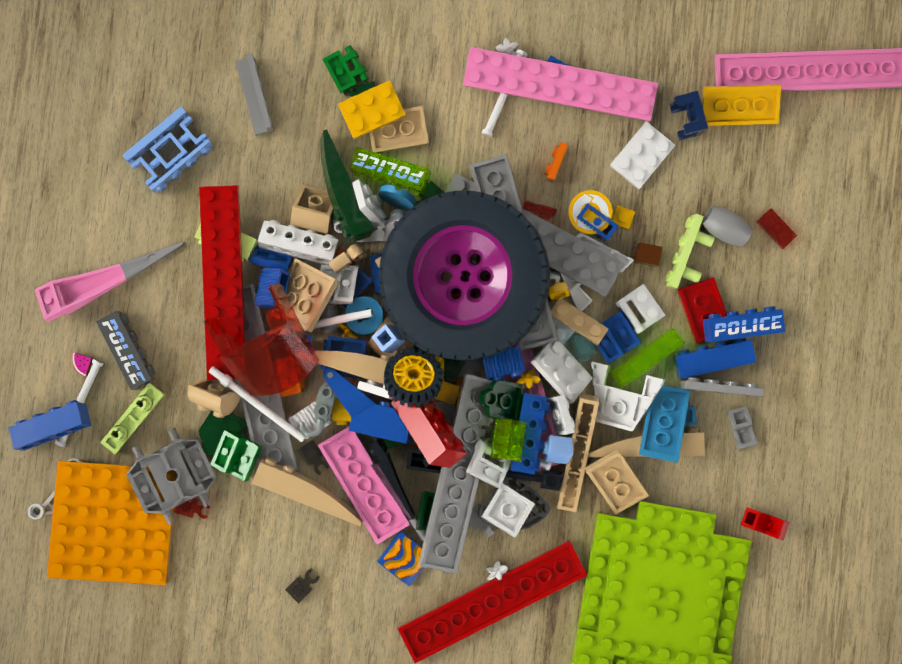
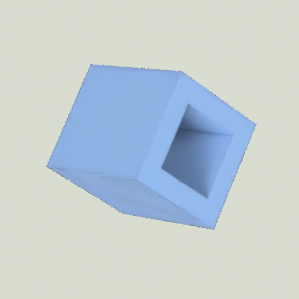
(388, 338)
(558, 449)

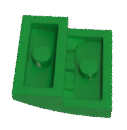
(236, 455)

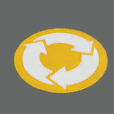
(595, 199)

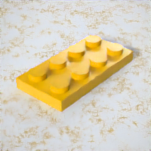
(741, 104)

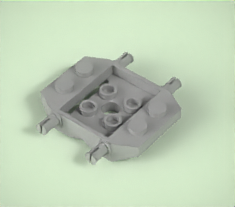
(179, 490)

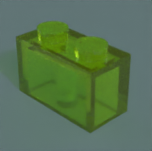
(508, 440)

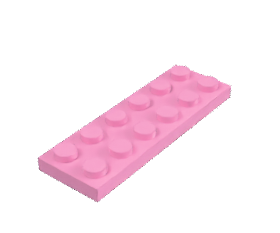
(362, 485)

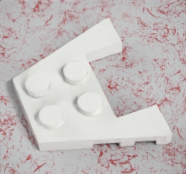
(578, 296)
(619, 406)

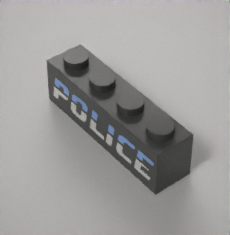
(126, 350)

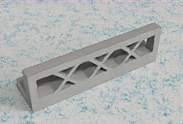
(254, 95)

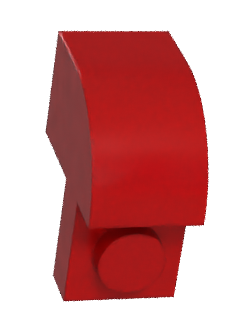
(765, 523)

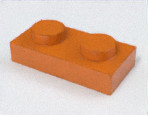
(558, 154)

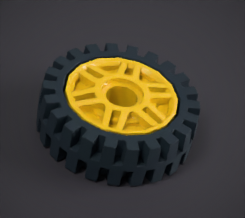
(413, 364)

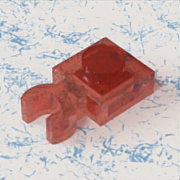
(544, 211)
(190, 507)

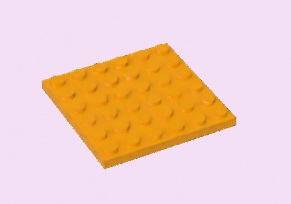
(103, 528)

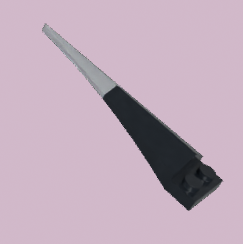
(387, 473)

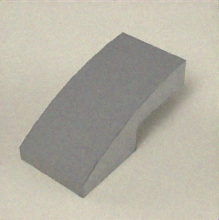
(742, 428)

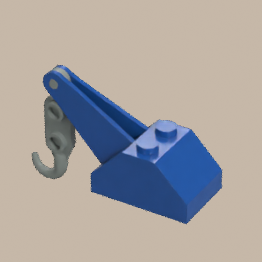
(367, 416)

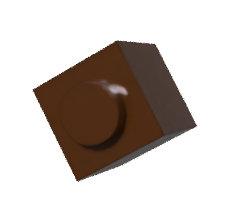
(647, 254)

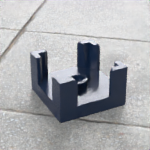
(695, 113)

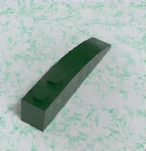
(342, 194)

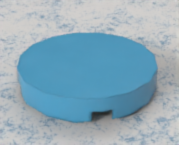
(399, 199)

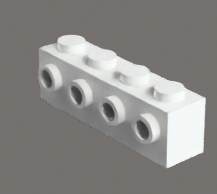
(297, 242)

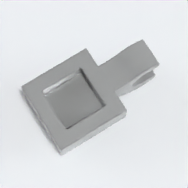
(477, 523)

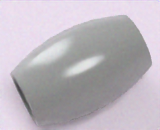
(727, 226)

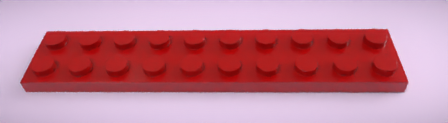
(221, 267)
(492, 601)

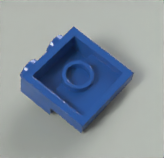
(344, 345)

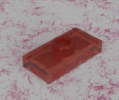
(776, 228)

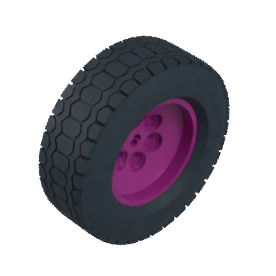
(423, 250)

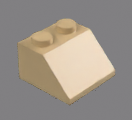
(312, 210)

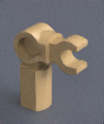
(353, 253)

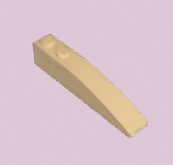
(356, 364)
(691, 445)
(574, 470)
(300, 488)

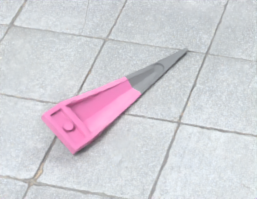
(73, 292)

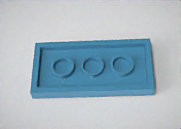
(665, 424)

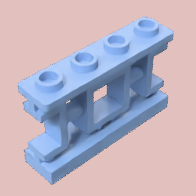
(157, 139)

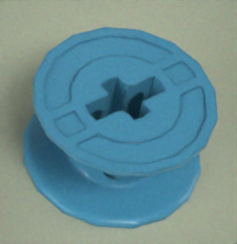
(373, 323)

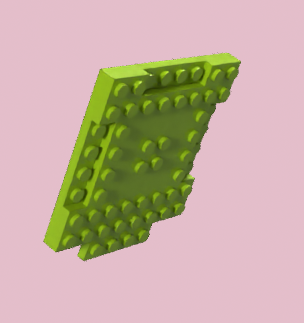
(660, 589)

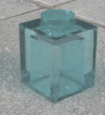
(582, 348)

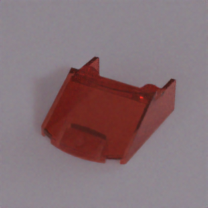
(272, 359)

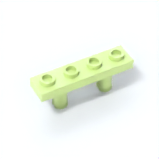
(686, 243)
(132, 418)

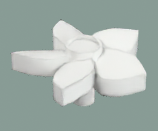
(507, 48)
(497, 571)

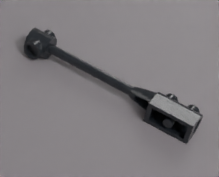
(548, 479)

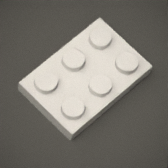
(642, 155)
(561, 370)

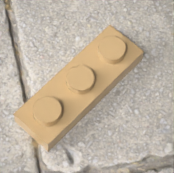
(579, 321)

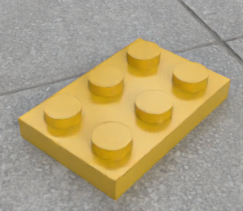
(371, 109)

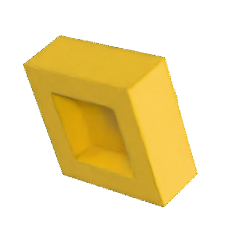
(623, 217)
(558, 290)

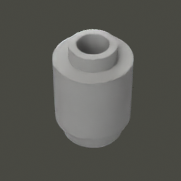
(329, 311)

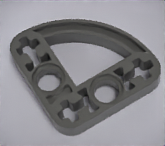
(530, 522)

